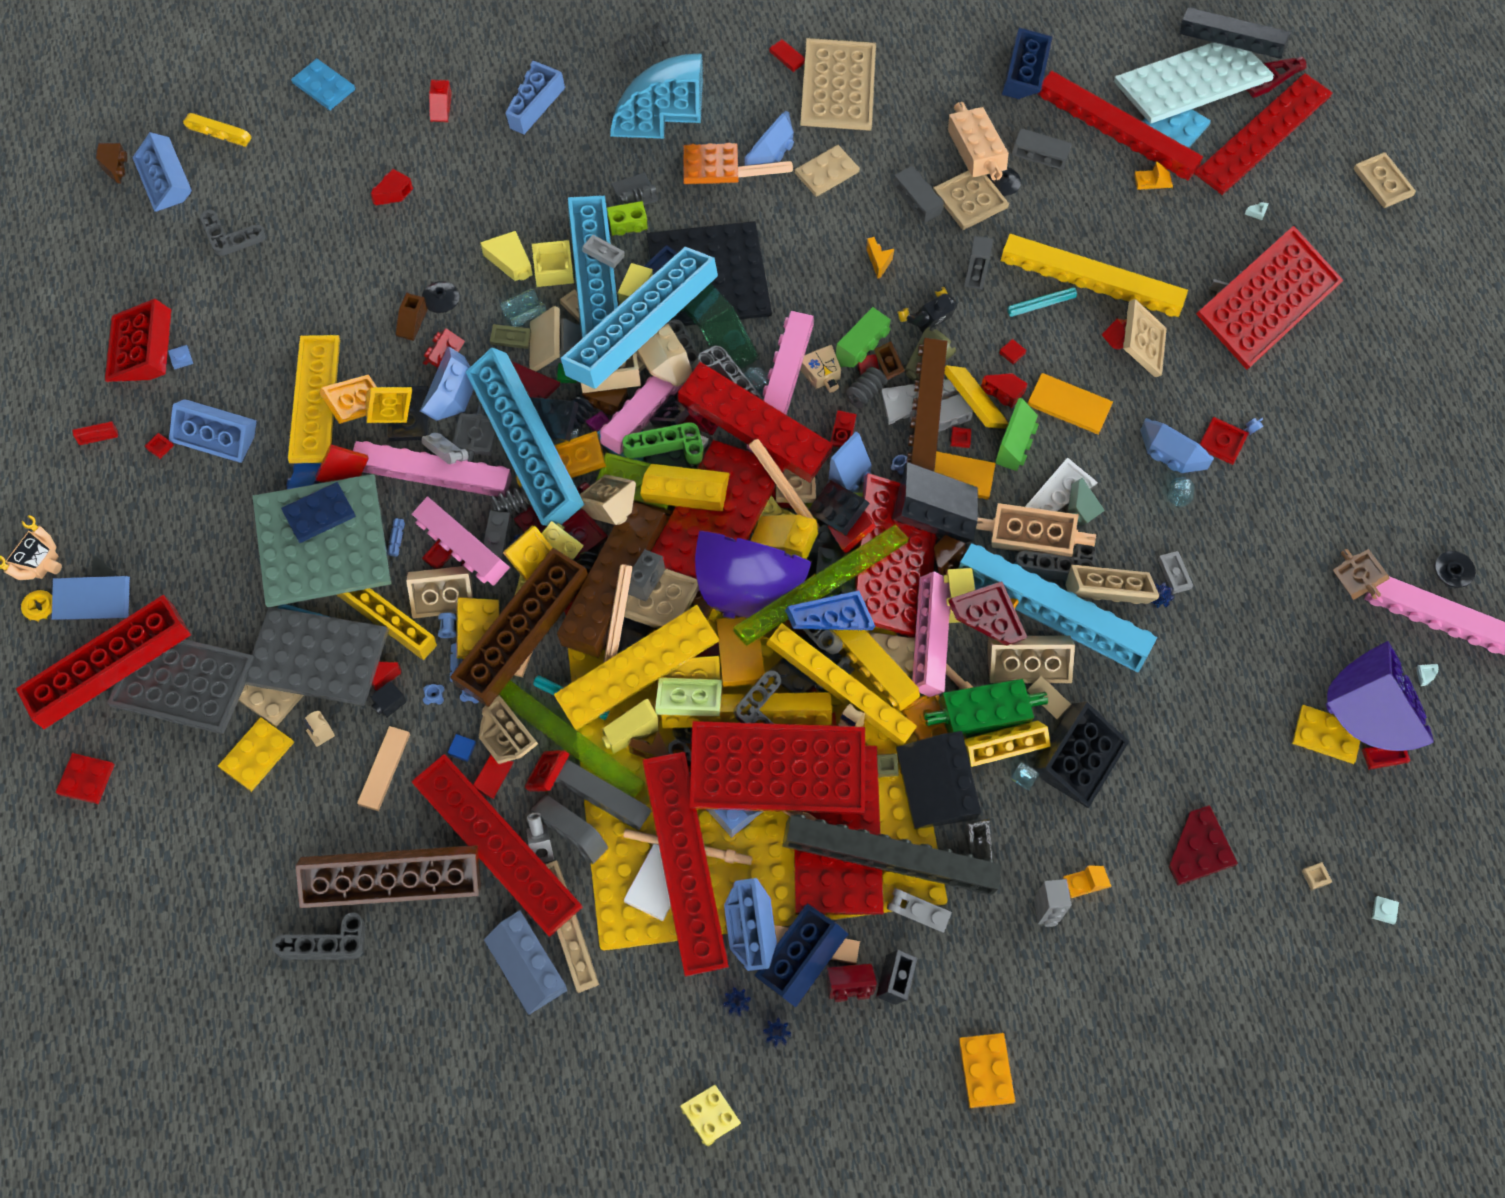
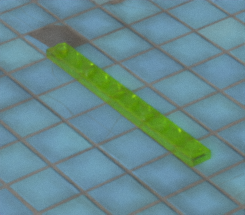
(821, 584)
(571, 740)

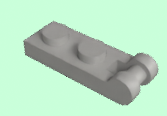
(444, 448)
(920, 910)

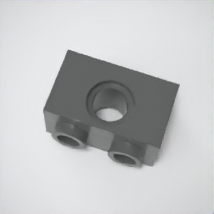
(646, 575)

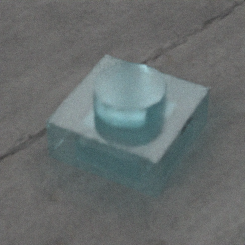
(1025, 776)

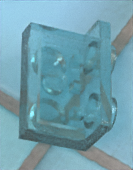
(522, 308)

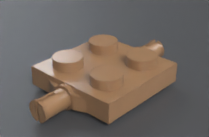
(1361, 574)

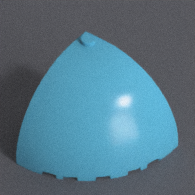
(660, 95)

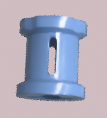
(447, 625)

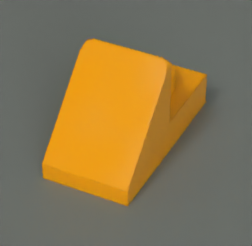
(1153, 179)
(879, 259)
(1087, 881)

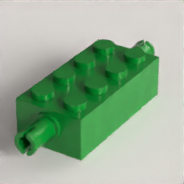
(986, 708)

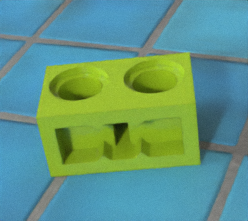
(627, 218)

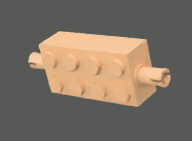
(977, 141)
(1035, 530)

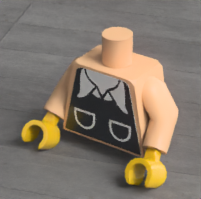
(33, 555)

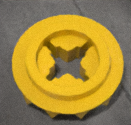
(28, 605)

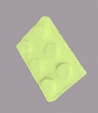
(688, 697)

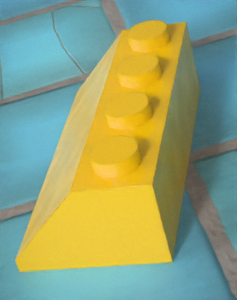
(684, 487)

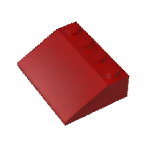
(138, 343)

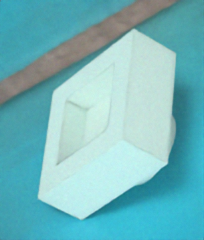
(1385, 910)

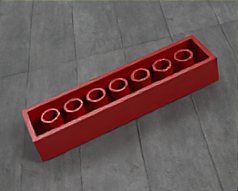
(754, 419)
(102, 662)

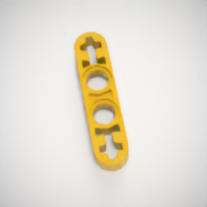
(217, 129)

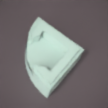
(1257, 211)
(1426, 673)

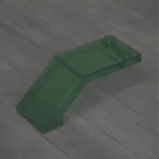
(721, 325)

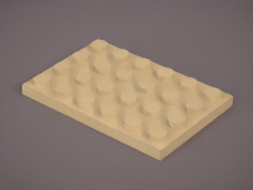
(838, 84)

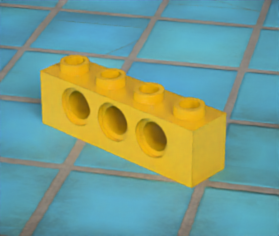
(1007, 743)

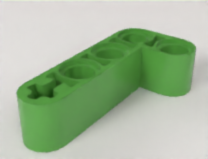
(663, 445)

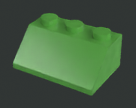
(862, 338)
(1017, 436)

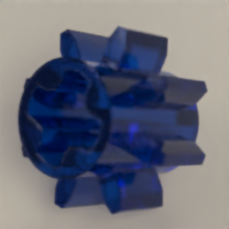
(1166, 593)
(733, 1008)
(776, 1039)

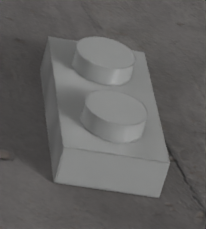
(603, 251)
(1175, 572)

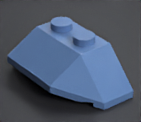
(773, 143)
(450, 387)
(1174, 448)
(750, 924)

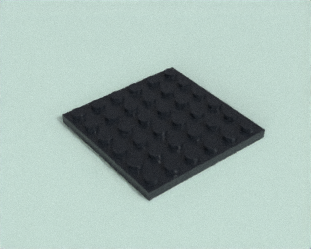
(737, 261)

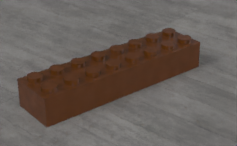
(590, 614)
(520, 627)
(388, 876)

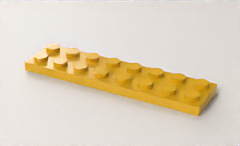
(311, 415)
(636, 667)

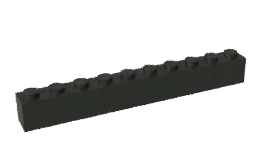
(891, 854)

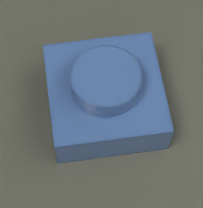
(180, 357)

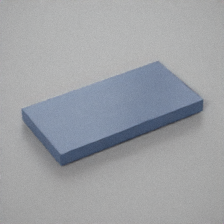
(90, 598)

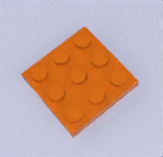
(710, 163)

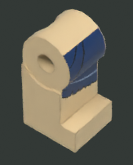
(852, 717)
(318, 728)

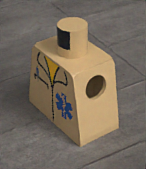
(822, 368)

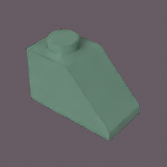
(1083, 502)

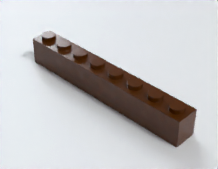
(927, 403)

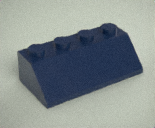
(1027, 64)
(802, 954)

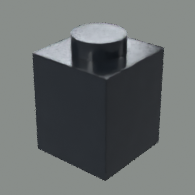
(387, 699)

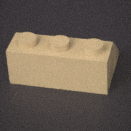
(437, 590)

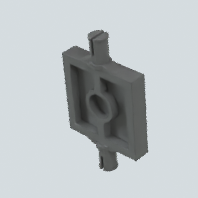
(475, 433)

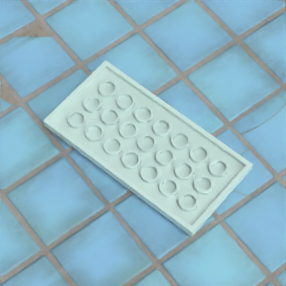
(1191, 80)

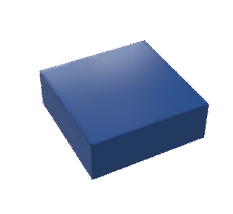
(461, 748)

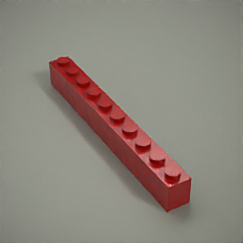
(1120, 125)

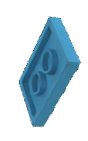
(323, 84)

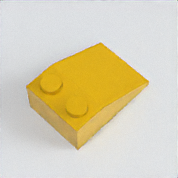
(387, 404)
(788, 533)

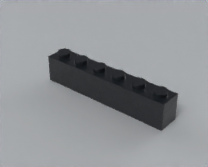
(1235, 33)

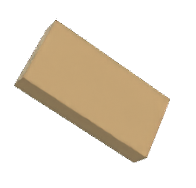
(1057, 704)

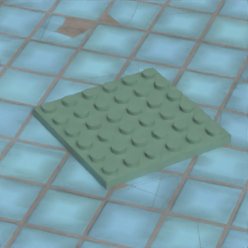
(328, 564)

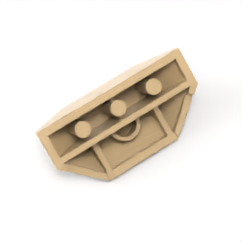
(666, 357)
(504, 733)

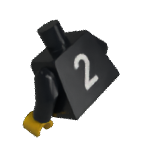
(932, 312)

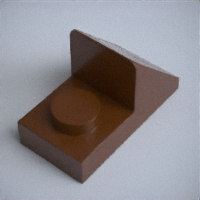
(643, 749)

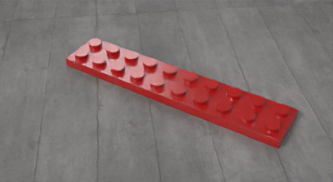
(1263, 134)
(498, 845)
(685, 865)

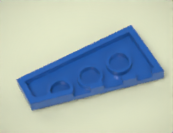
(834, 612)

